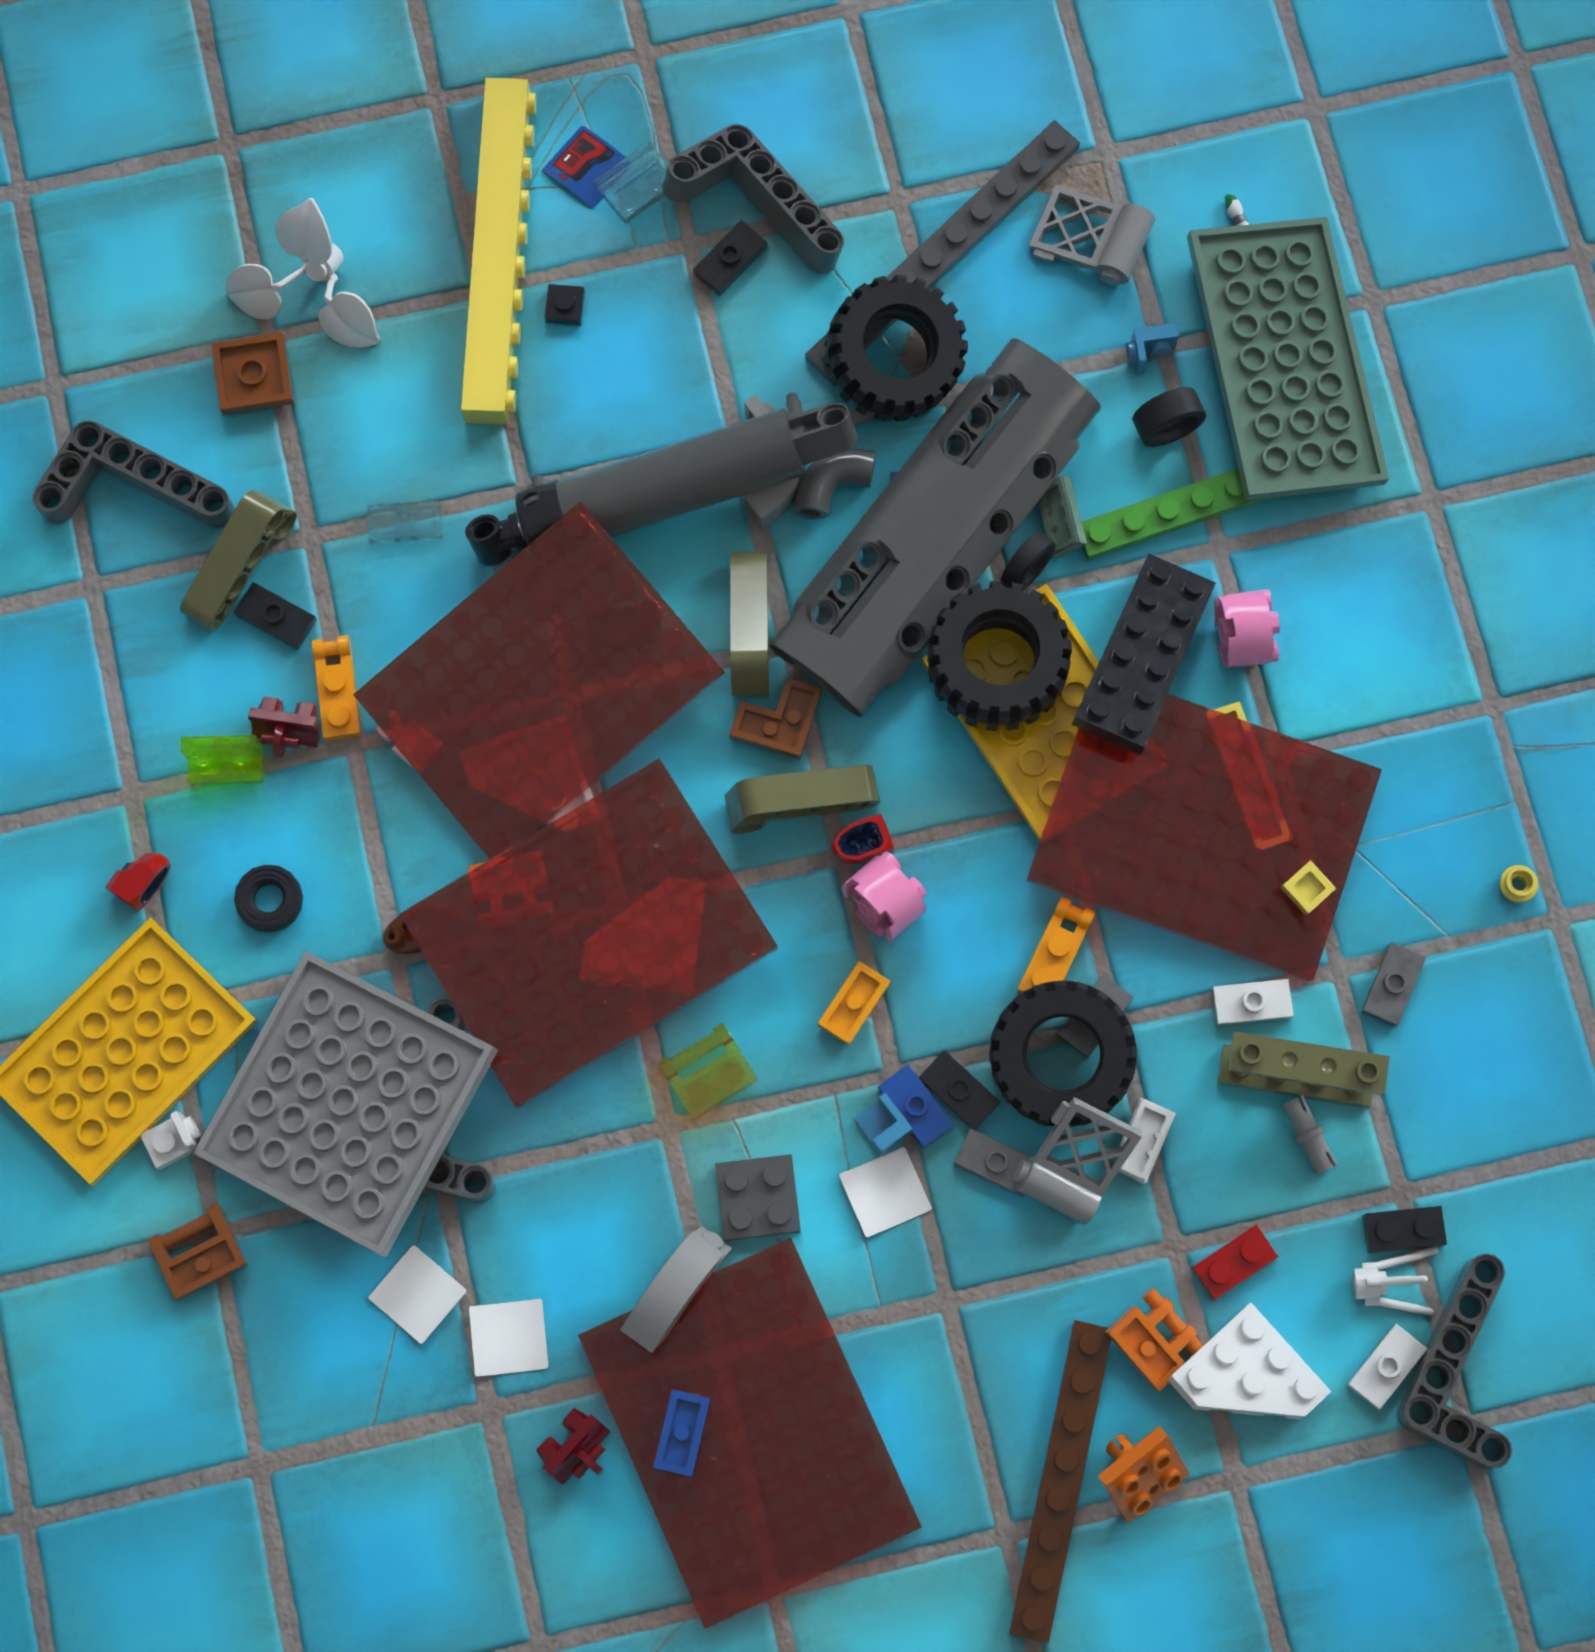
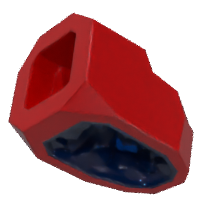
(862, 841)
(139, 880)

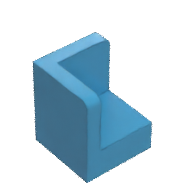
(883, 1125)

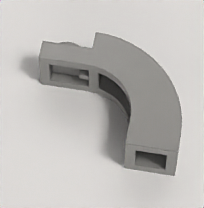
(771, 502)
(675, 1287)

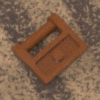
(202, 1263)

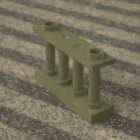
(1302, 1069)

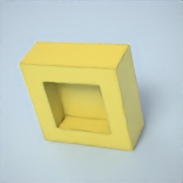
(1308, 887)

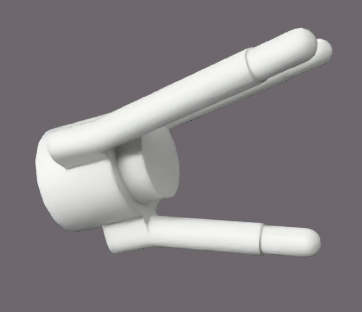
(1371, 1283)

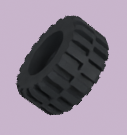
(923, 312)
(1004, 610)
(1052, 1001)

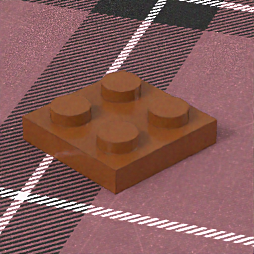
(252, 373)

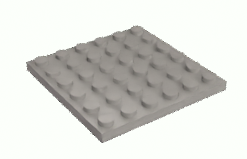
(346, 1103)

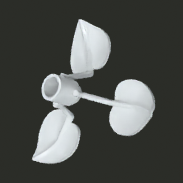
(305, 234)

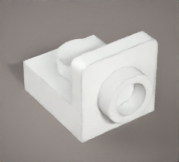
(171, 1140)

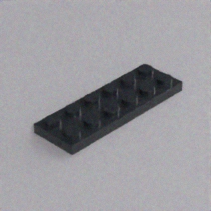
(1144, 654)

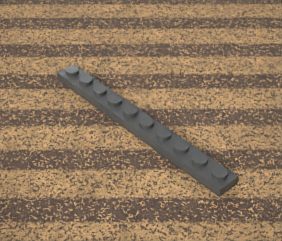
(973, 221)

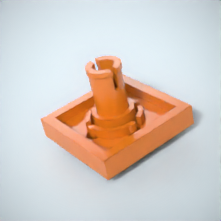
(1142, 1472)

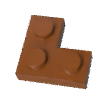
(779, 730)

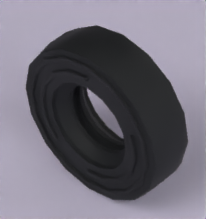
(1028, 561)
(260, 877)

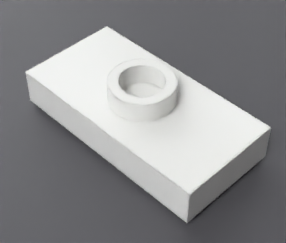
(1252, 1002)
(1154, 1124)
(1387, 1366)

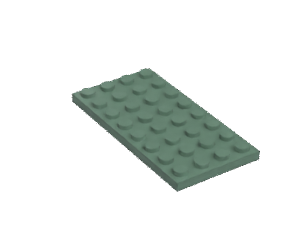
(1287, 358)

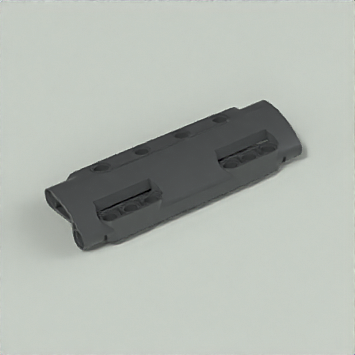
(936, 524)

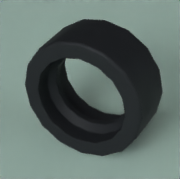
(1169, 417)

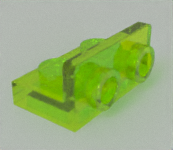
(223, 759)

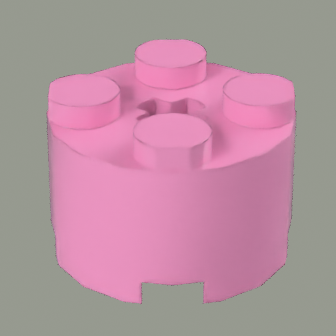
(1246, 628)
(885, 896)

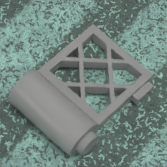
(1115, 250)
(1056, 1181)

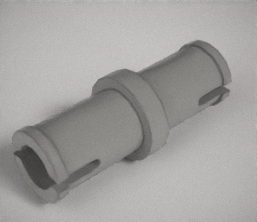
(1309, 1134)

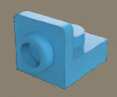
(1155, 340)

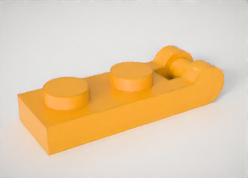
(336, 688)
(1057, 946)

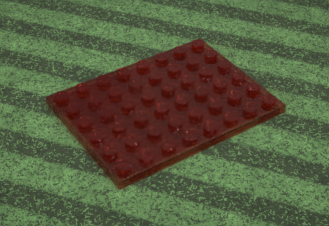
(538, 683)
(1208, 832)
(588, 932)
(788, 1449)

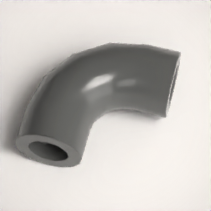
(826, 475)

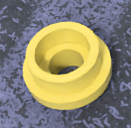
(1524, 874)

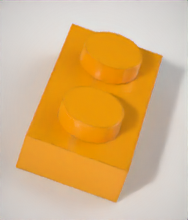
(854, 1003)

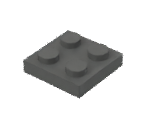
(758, 1197)

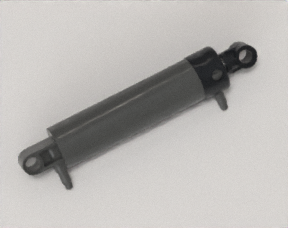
(674, 477)

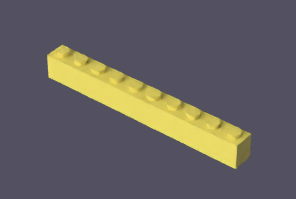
(496, 252)

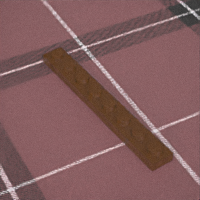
(1060, 1482)

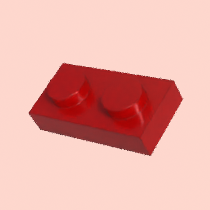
(1234, 1262)

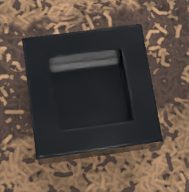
(564, 304)

